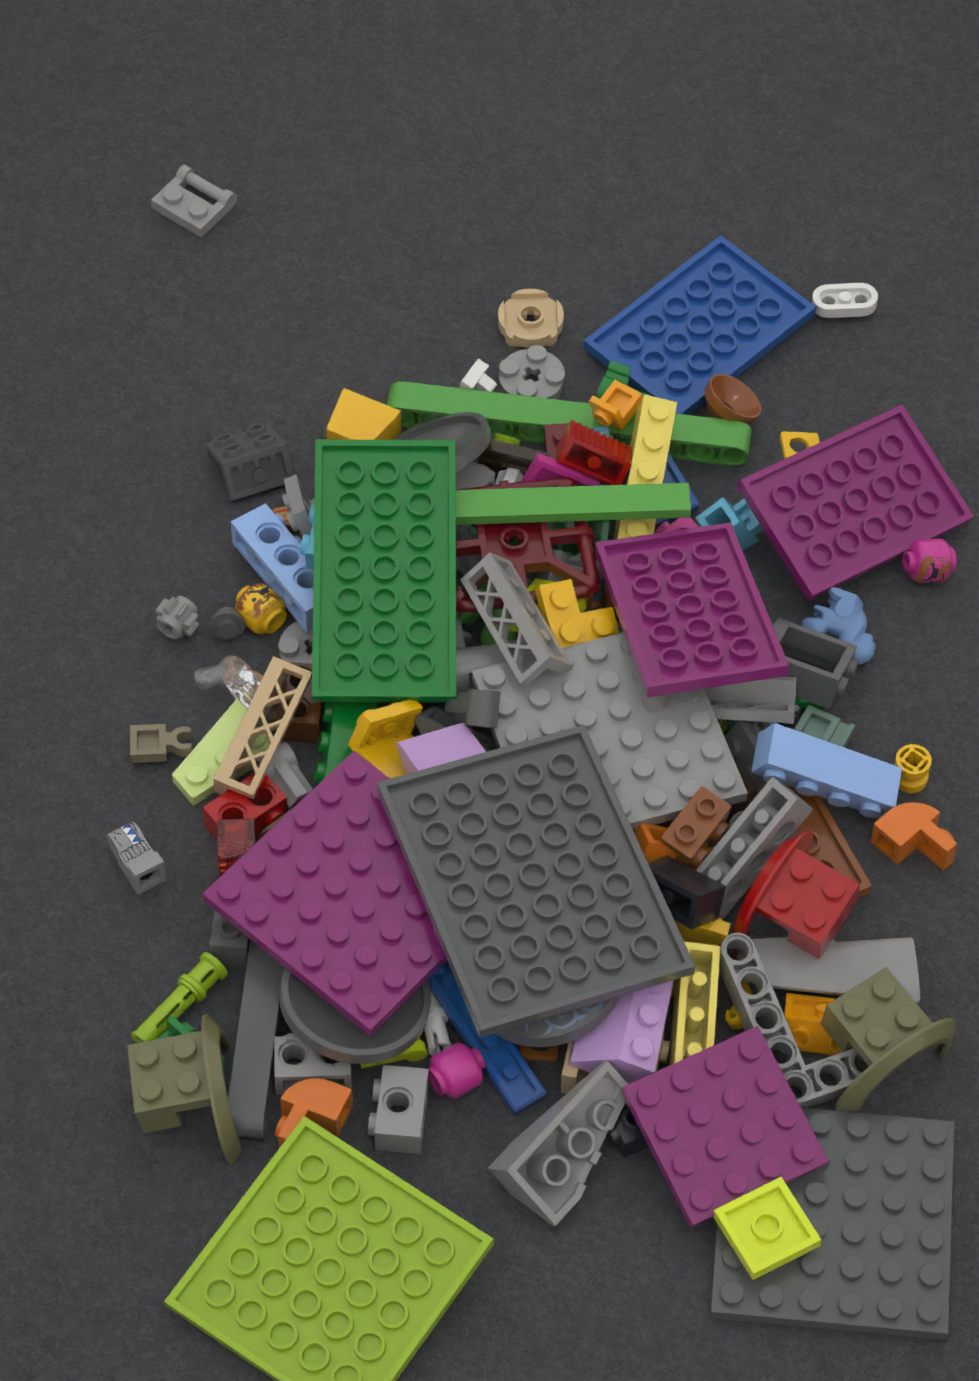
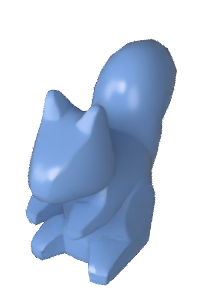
(844, 621)

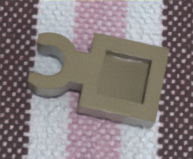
(153, 742)

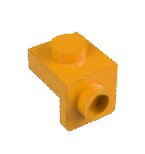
(616, 405)

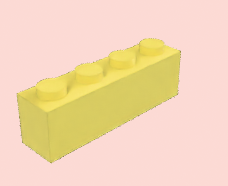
(695, 1004)

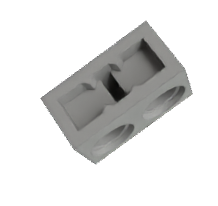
(312, 1065)

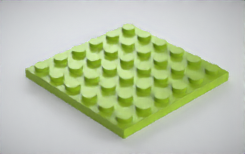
(329, 1266)

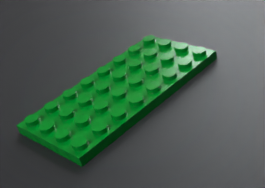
(384, 571)

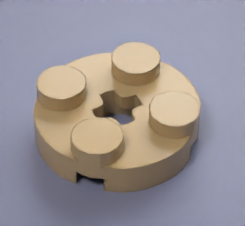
(523, 333)

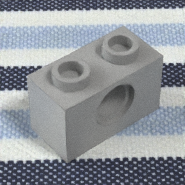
(402, 1130)

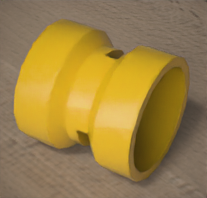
(915, 767)

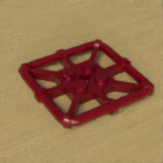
(534, 552)

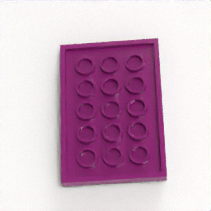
(854, 501)
(690, 610)

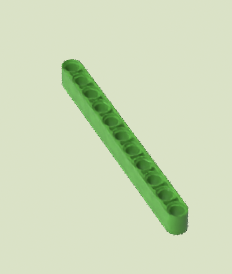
(525, 419)

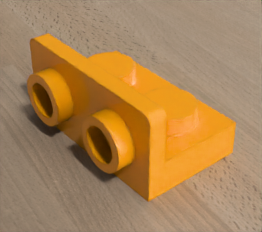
(804, 1020)

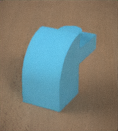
(740, 516)

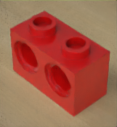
(237, 806)

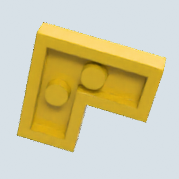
(562, 614)

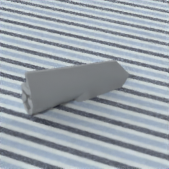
(841, 965)

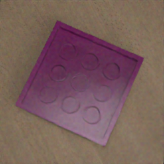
(723, 1124)

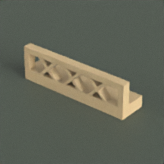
(251, 726)

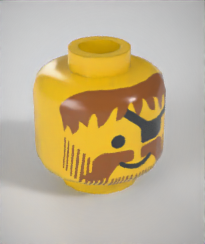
(261, 608)

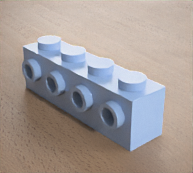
(826, 770)

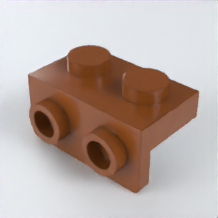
(697, 826)

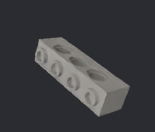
(753, 839)

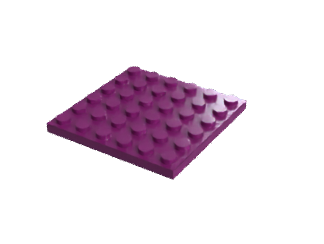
(336, 899)

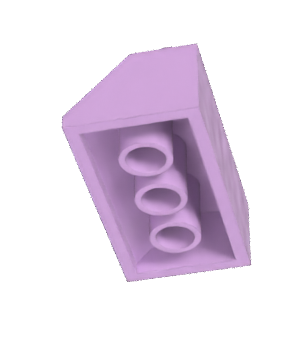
(627, 1036)

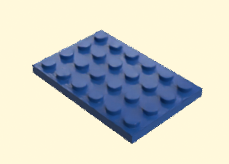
(700, 322)

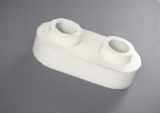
(845, 300)

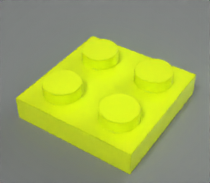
(767, 1228)

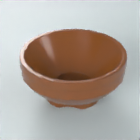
(731, 399)

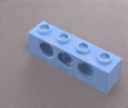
(276, 559)

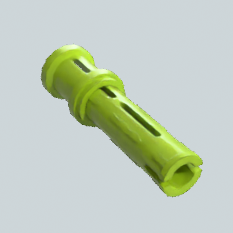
(190, 989)

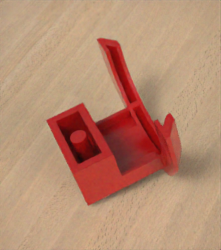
(799, 896)

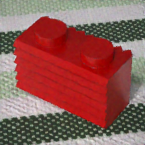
(594, 454)

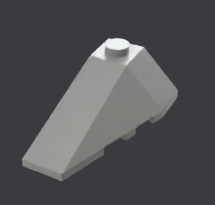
(555, 1153)

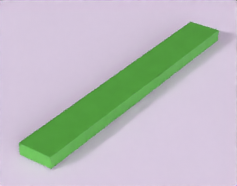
(573, 503)

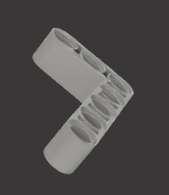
(780, 1036)

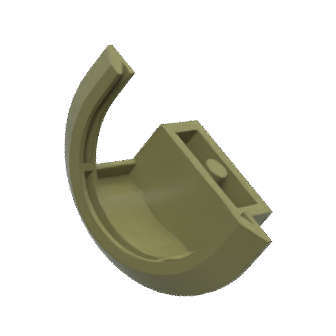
(884, 1030)
(183, 1076)

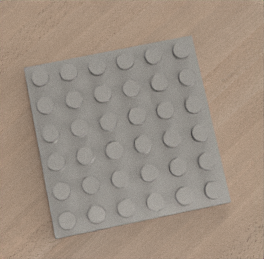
(650, 746)

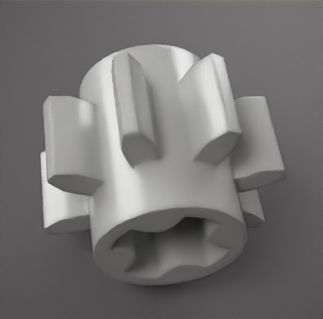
(177, 617)

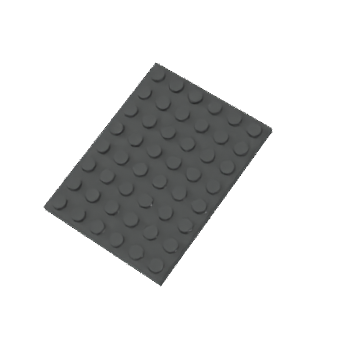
(534, 880)

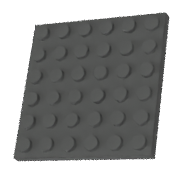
(881, 1231)

